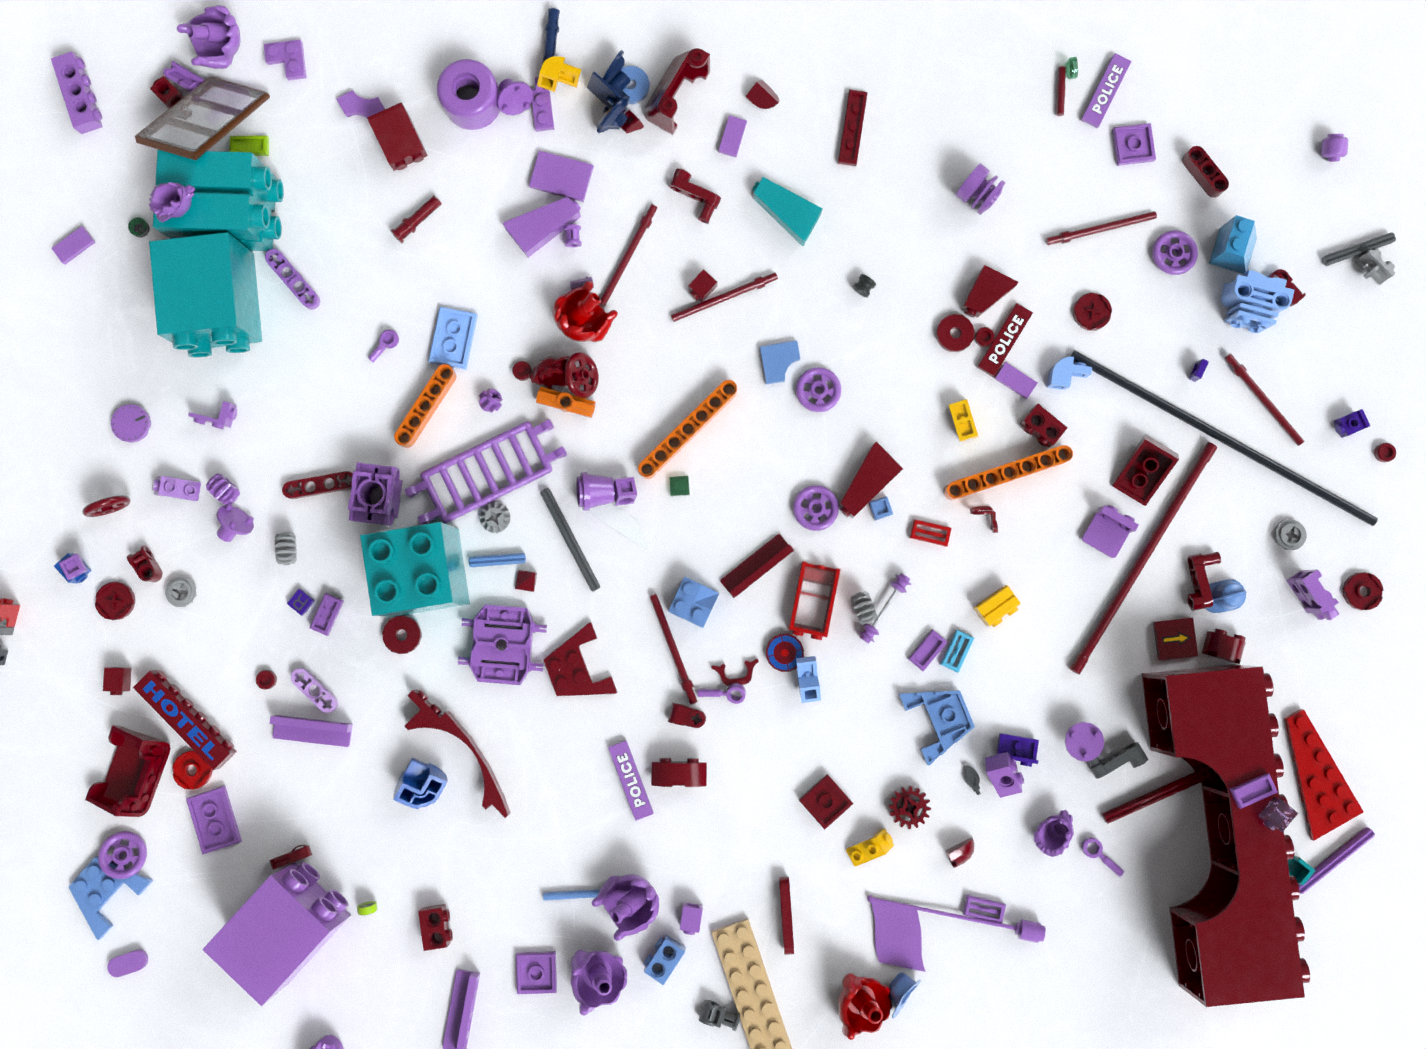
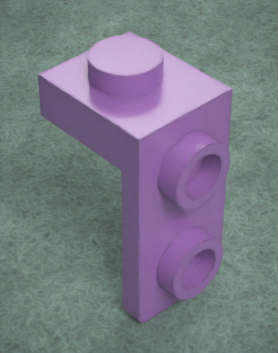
(227, 415)
(176, 488)

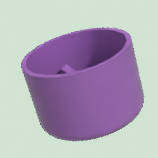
(471, 113)

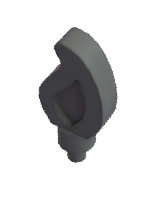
(972, 778)

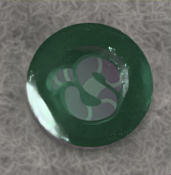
(138, 227)

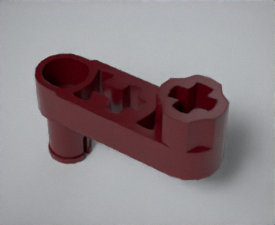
(681, 184)
(1202, 597)

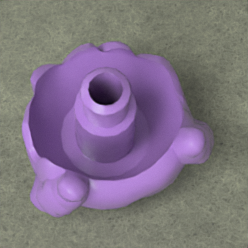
(213, 37)
(629, 902)
(597, 979)

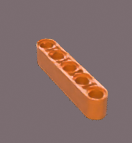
(425, 396)

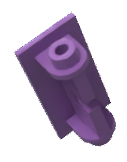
(182, 76)

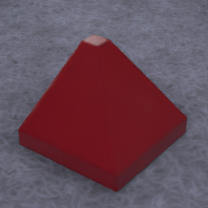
(632, 123)
(526, 580)

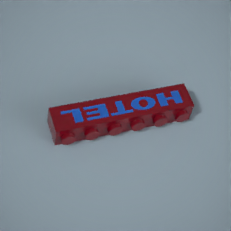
(185, 719)

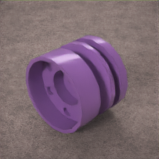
(980, 189)

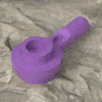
(388, 339)

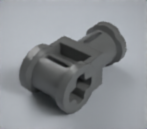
(718, 1016)

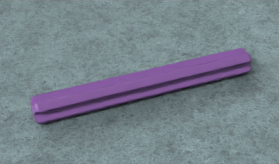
(1338, 857)

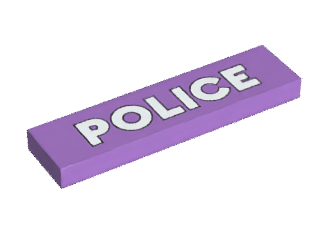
(1106, 90)
(631, 780)

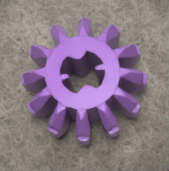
(222, 489)

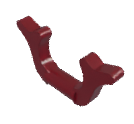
(742, 680)

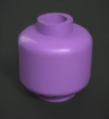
(1334, 147)

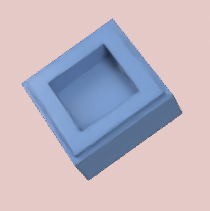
(880, 508)

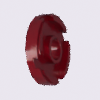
(955, 322)
(1374, 591)
(391, 630)

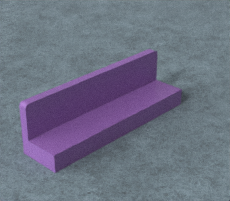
(311, 730)
(461, 1010)

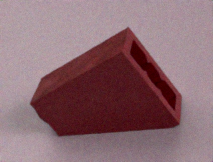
(987, 291)

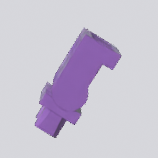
(1313, 595)

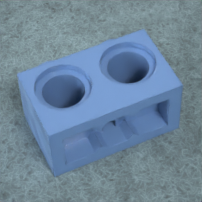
(668, 961)

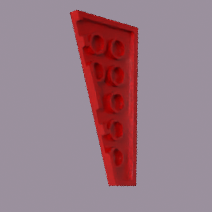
(1320, 782)

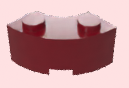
(682, 773)

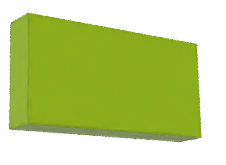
(255, 144)

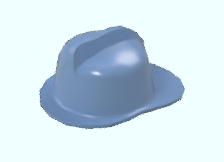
(1226, 596)
(900, 991)

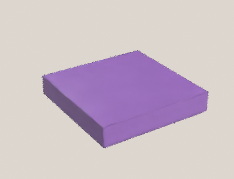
(1134, 144)
(536, 972)

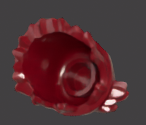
(549, 372)

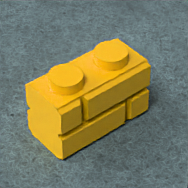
(997, 606)

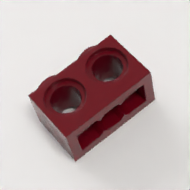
(1046, 421)
(429, 927)

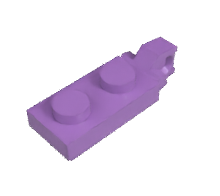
(542, 108)

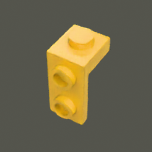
(870, 849)

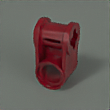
(142, 562)
(683, 715)

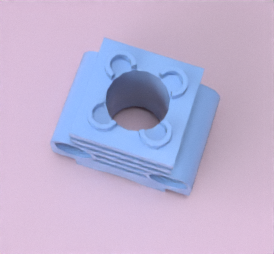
(1255, 301)

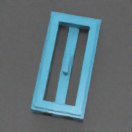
(963, 655)

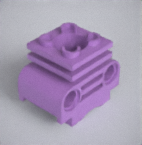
(363, 482)

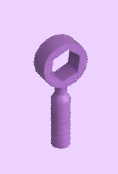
(718, 693)
(1105, 859)

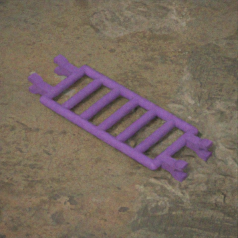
(496, 492)

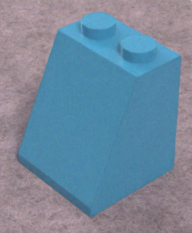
(1234, 245)

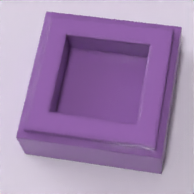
(73, 566)

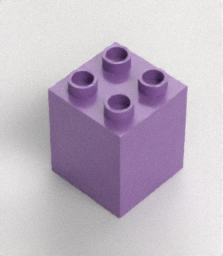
(278, 931)

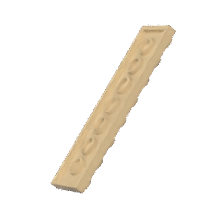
(750, 986)

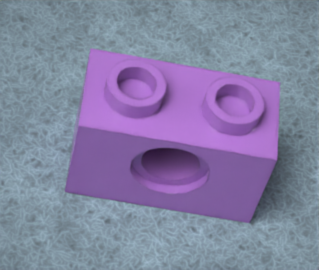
(1004, 774)

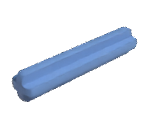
(492, 560)

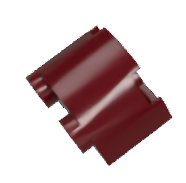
(1223, 646)

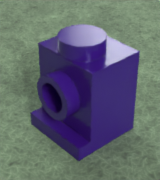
(1351, 423)

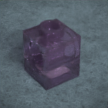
(1277, 815)

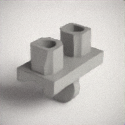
(1376, 266)

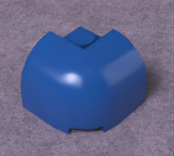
(420, 784)

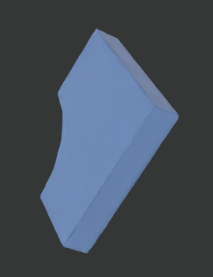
(777, 359)

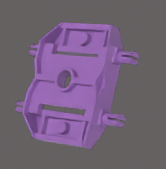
(517, 650)

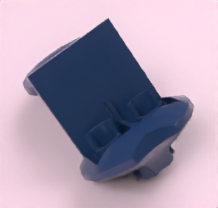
(611, 93)

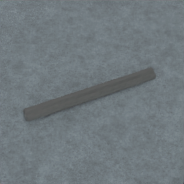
(570, 539)

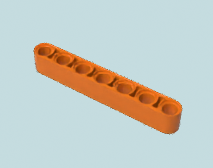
(691, 420)
(1016, 468)

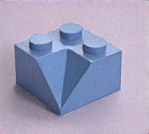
(693, 602)

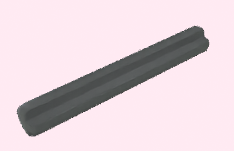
(1358, 249)

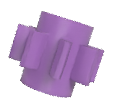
(490, 400)

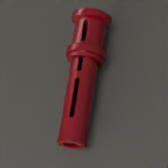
(409, 224)

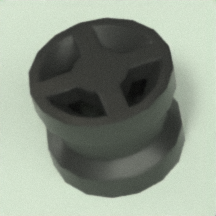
(864, 285)

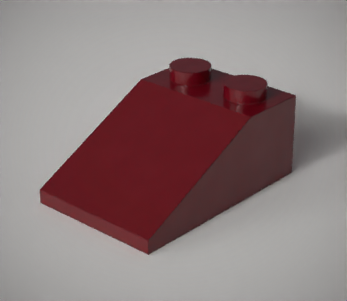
(1146, 470)

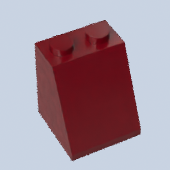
(397, 136)

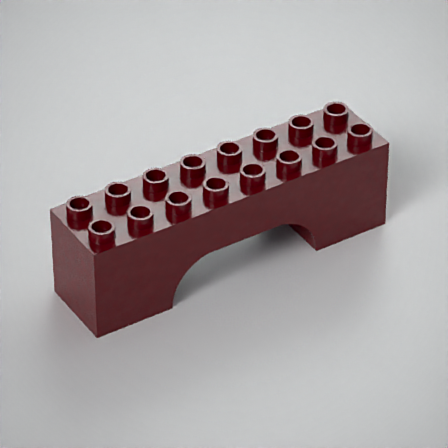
(1241, 929)

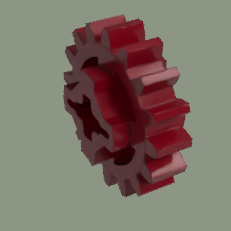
(918, 804)

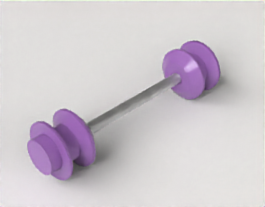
(899, 585)

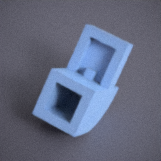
(1062, 371)
(808, 679)

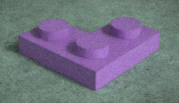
(289, 53)

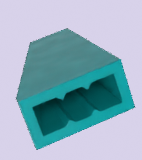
(788, 209)

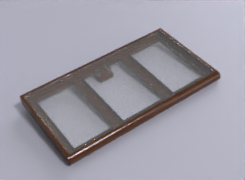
(202, 118)

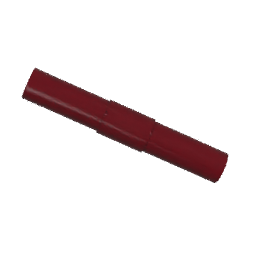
(1061, 90)

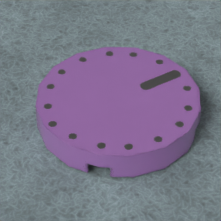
(130, 423)

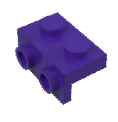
(1018, 748)

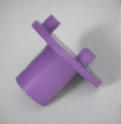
(514, 97)
(233, 522)
(1084, 741)

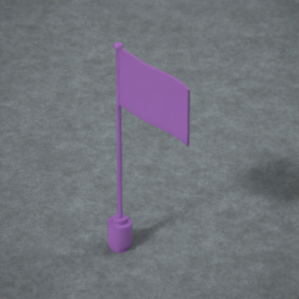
(899, 931)

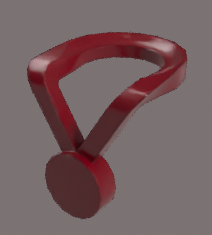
(976, 511)

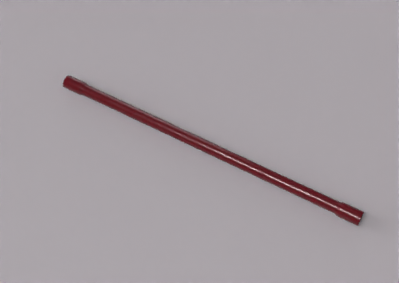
(1082, 658)

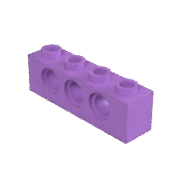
(64, 68)

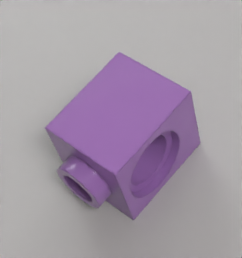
(624, 491)
(691, 918)

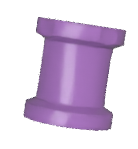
(572, 235)

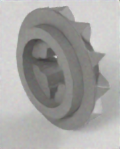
(503, 520)
(1297, 530)
(174, 597)

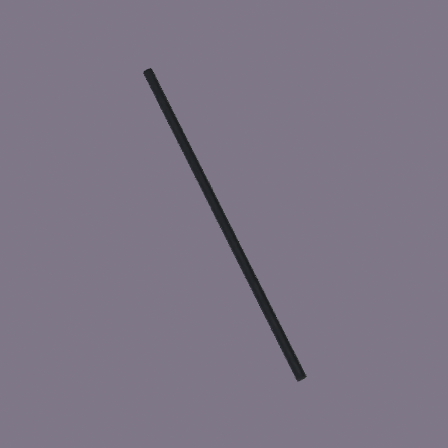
(1226, 439)

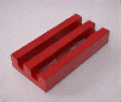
(914, 529)

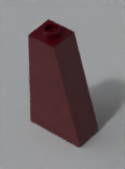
(870, 479)

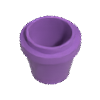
(594, 490)

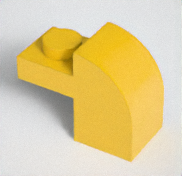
(555, 71)

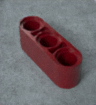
(1196, 168)

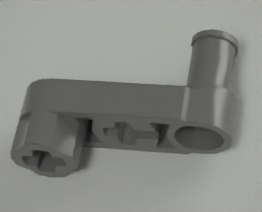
(1131, 753)

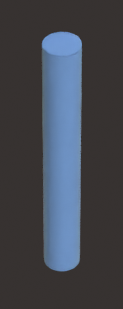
(570, 894)

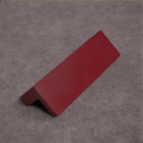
(756, 565)

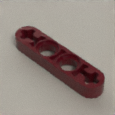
(320, 485)
(786, 914)

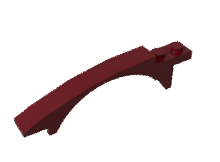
(431, 717)

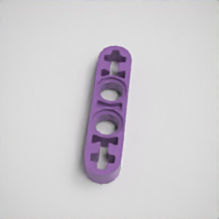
(292, 279)

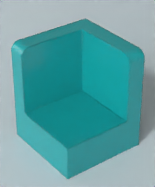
(1300, 870)

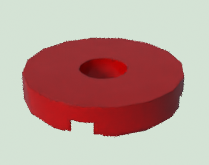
(181, 773)

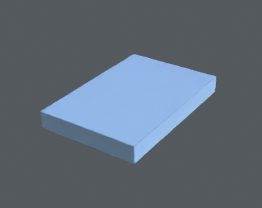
(453, 338)

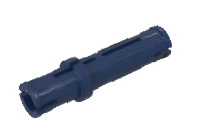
(551, 33)

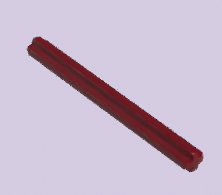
(1156, 795)

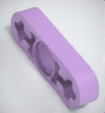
(306, 691)

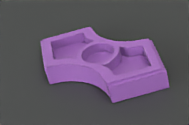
(355, 105)

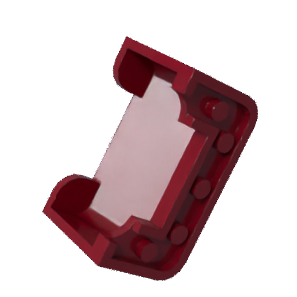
(662, 105)
(131, 775)

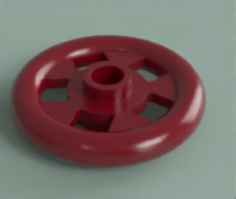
(581, 375)
(106, 506)

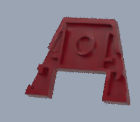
(569, 670)

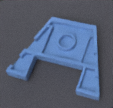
(947, 715)
(94, 889)

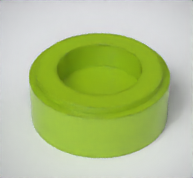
(367, 908)

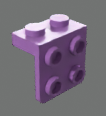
(1109, 530)

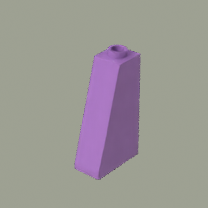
(541, 225)

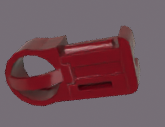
(1297, 296)
(291, 857)

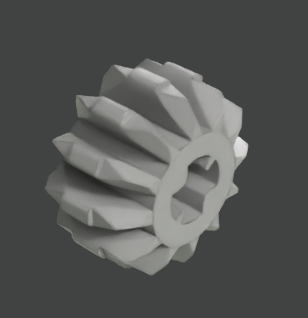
(285, 548)
(863, 608)

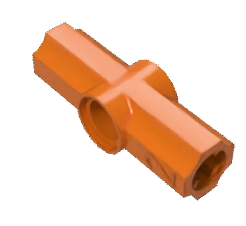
(554, 398)

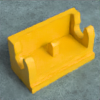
(963, 420)

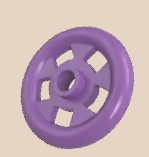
(1183, 239)
(826, 375)
(826, 495)
(115, 841)

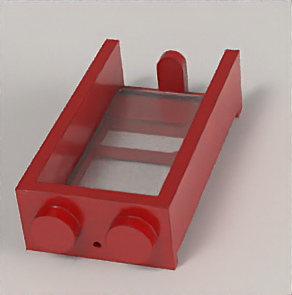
(814, 600)

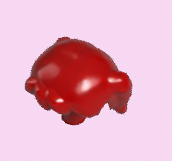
(581, 316)
(862, 1005)

